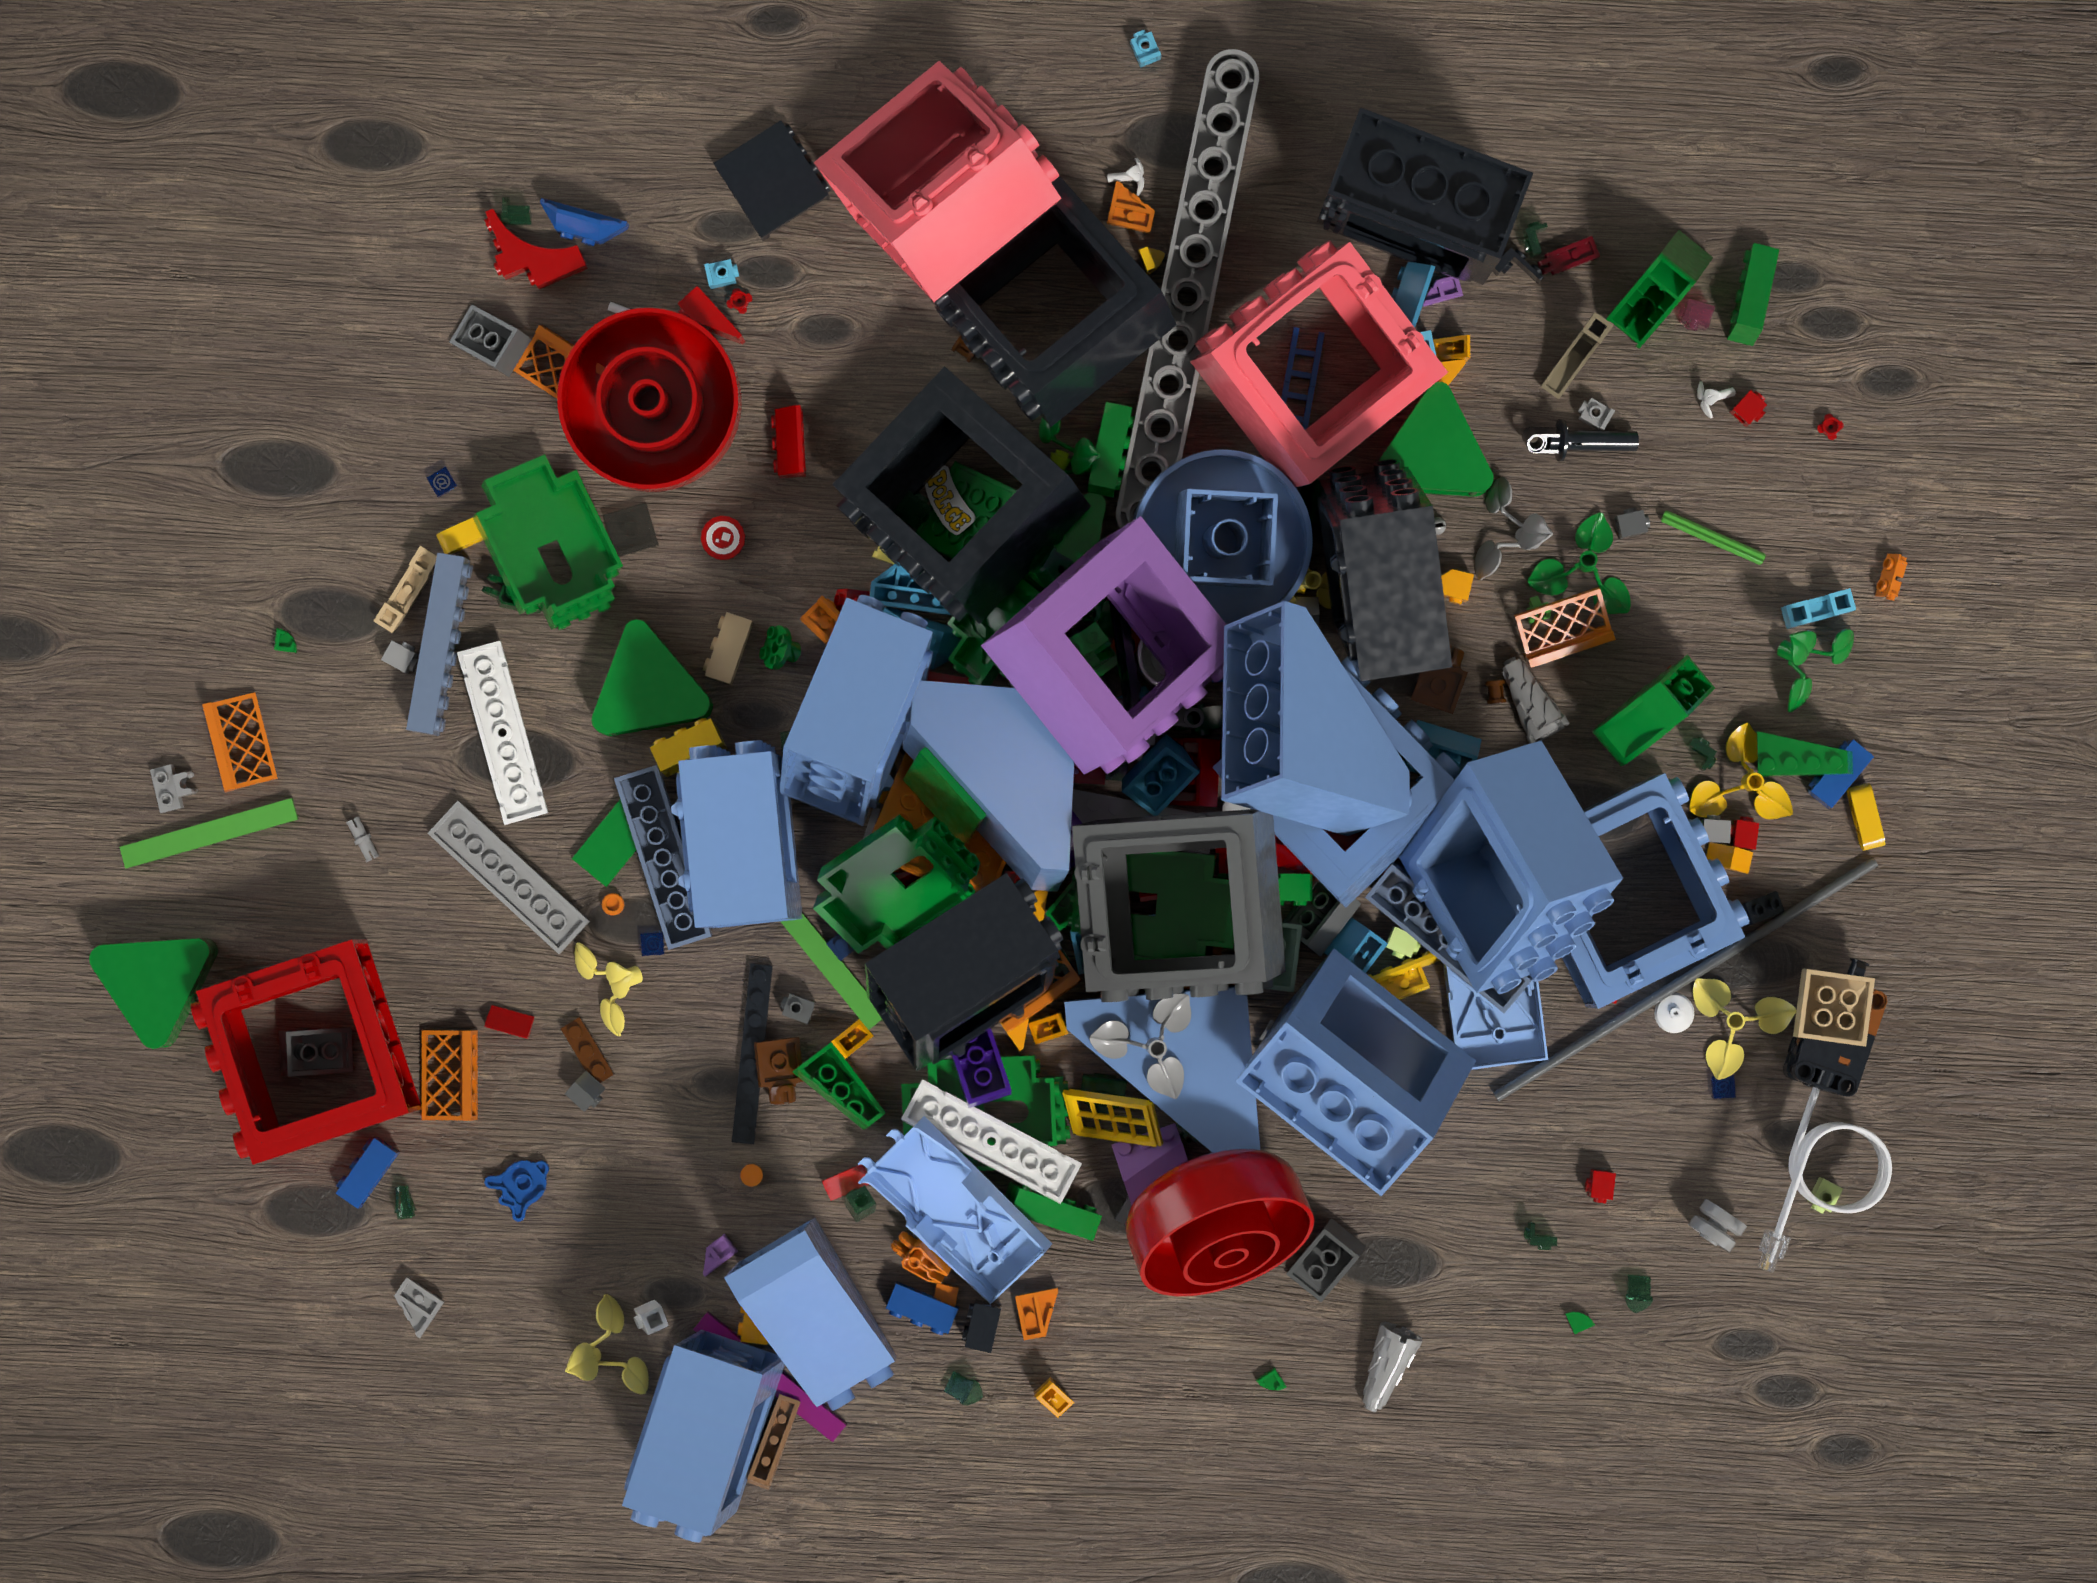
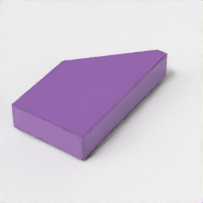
(1443, 290)
(718, 1253)

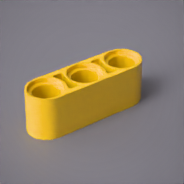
(459, 537)
(1865, 816)

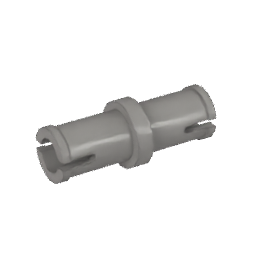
(362, 839)

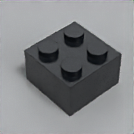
(983, 1325)

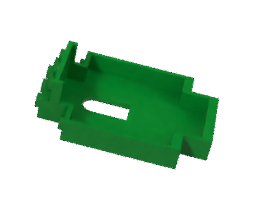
(532, 511)
(872, 905)
(1190, 905)
(1040, 1094)

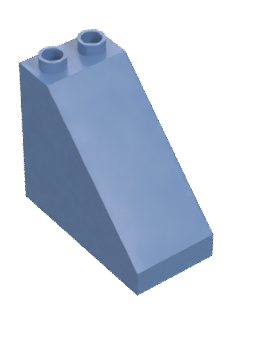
(1301, 731)
(1007, 766)
(1212, 1057)
(812, 1315)

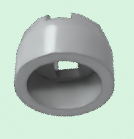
(1439, 530)

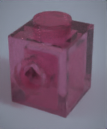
(1696, 315)

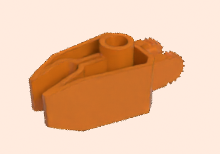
(920, 1259)

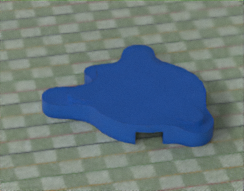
(520, 1185)

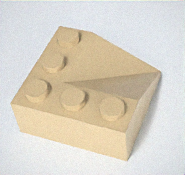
(1834, 1007)

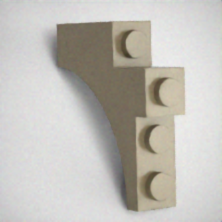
(1577, 355)

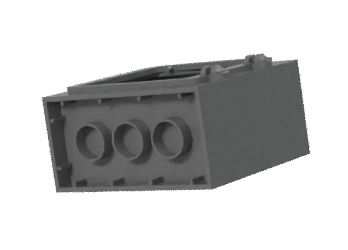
(1106, 909)

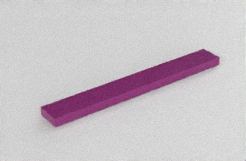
(819, 1417)

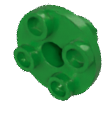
(779, 648)

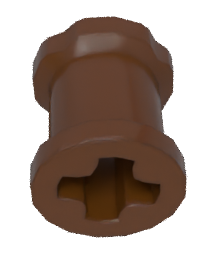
(962, 349)
(1495, 691)

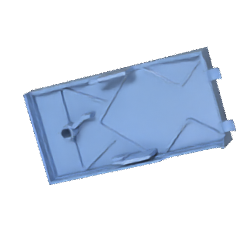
(1488, 1033)

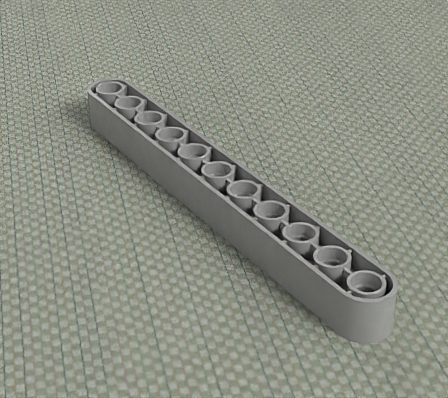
(1186, 275)

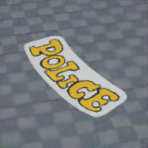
(948, 503)

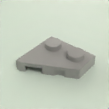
(418, 1305)

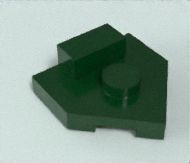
(1103, 1084)

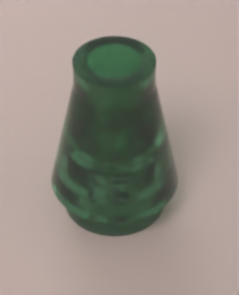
(404, 1203)

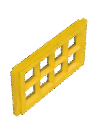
(1151, 1121)

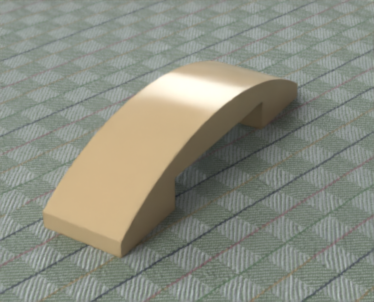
(407, 590)

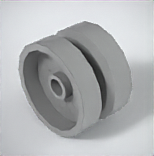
(1716, 1227)

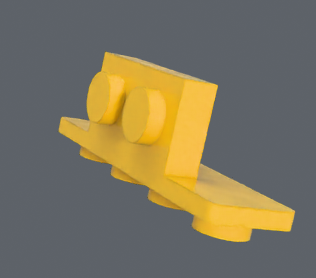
(1407, 977)

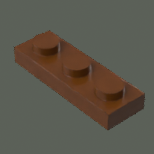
(587, 1050)

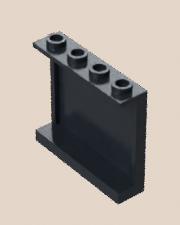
(772, 179)

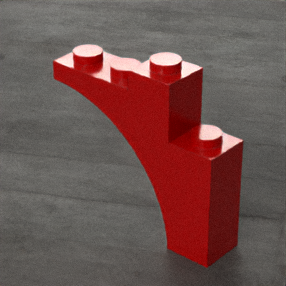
(545, 264)

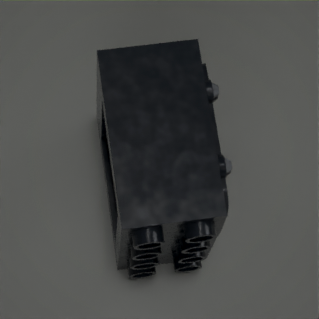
(1424, 198)
(1092, 350)
(913, 452)
(1383, 571)
(964, 972)

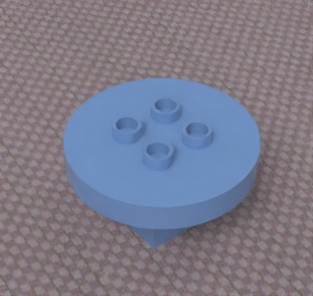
(1232, 529)

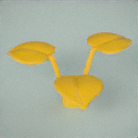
(1772, 798)

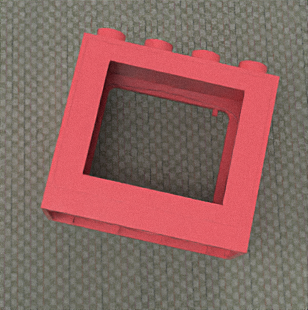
(941, 178)
(1376, 321)

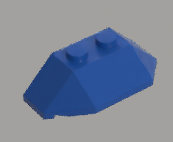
(582, 224)

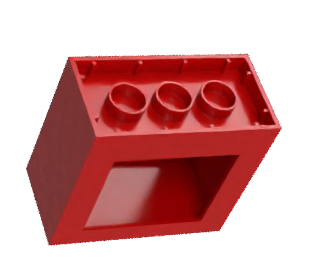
(235, 1055)

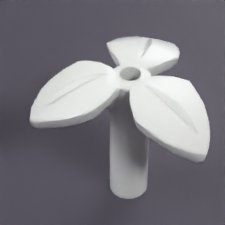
(1134, 173)
(1711, 396)

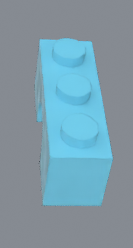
(1818, 608)

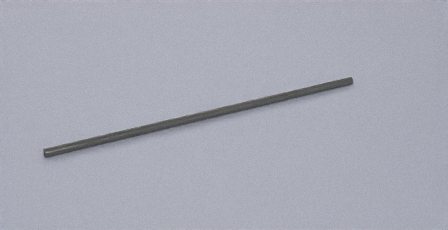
(1685, 979)

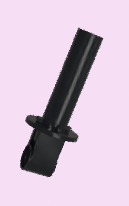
(1560, 439)

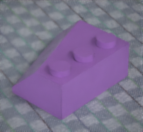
(1144, 1164)

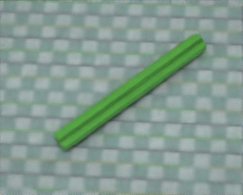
(1713, 537)

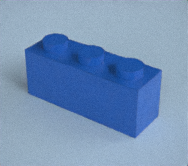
(1830, 788)
(366, 1172)
(921, 1308)

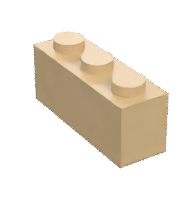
(728, 648)

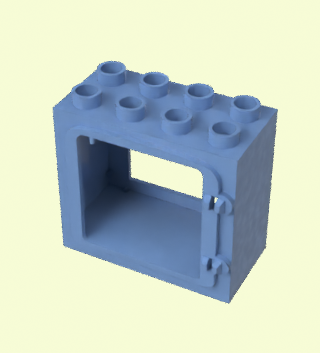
(854, 710)
(737, 837)
(1510, 868)
(1353, 870)
(1700, 877)
(1357, 1072)
(701, 1434)

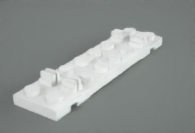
(507, 756)
(1014, 1151)

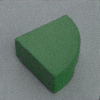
(285, 642)
(1579, 1321)
(1271, 1380)

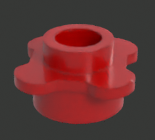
(738, 294)
(1836, 426)

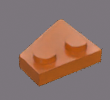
(1129, 211)
(1035, 1312)

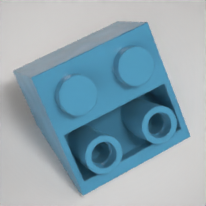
(1358, 944)

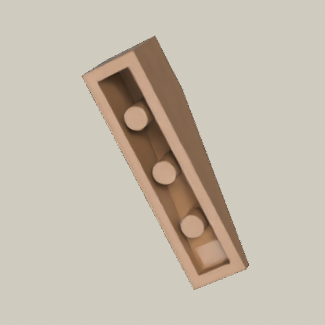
(773, 1442)

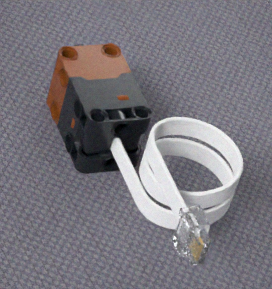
(1831, 1069)

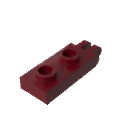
(1570, 256)

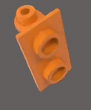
(1893, 566)

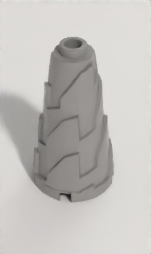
(1535, 708)
(1392, 1354)

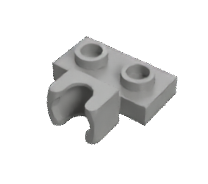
(171, 787)

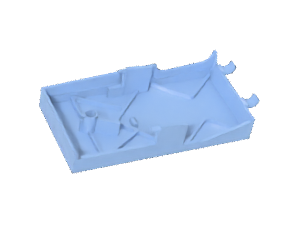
(955, 1209)

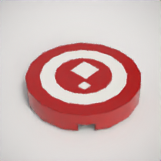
(723, 538)

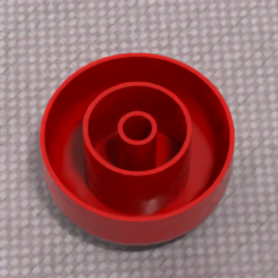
(659, 406)
(1217, 1222)

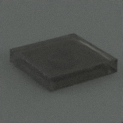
(631, 529)

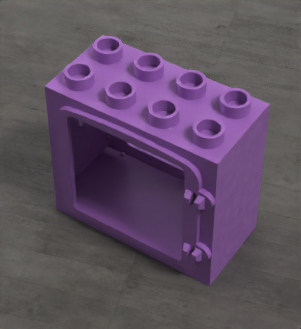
(1159, 607)

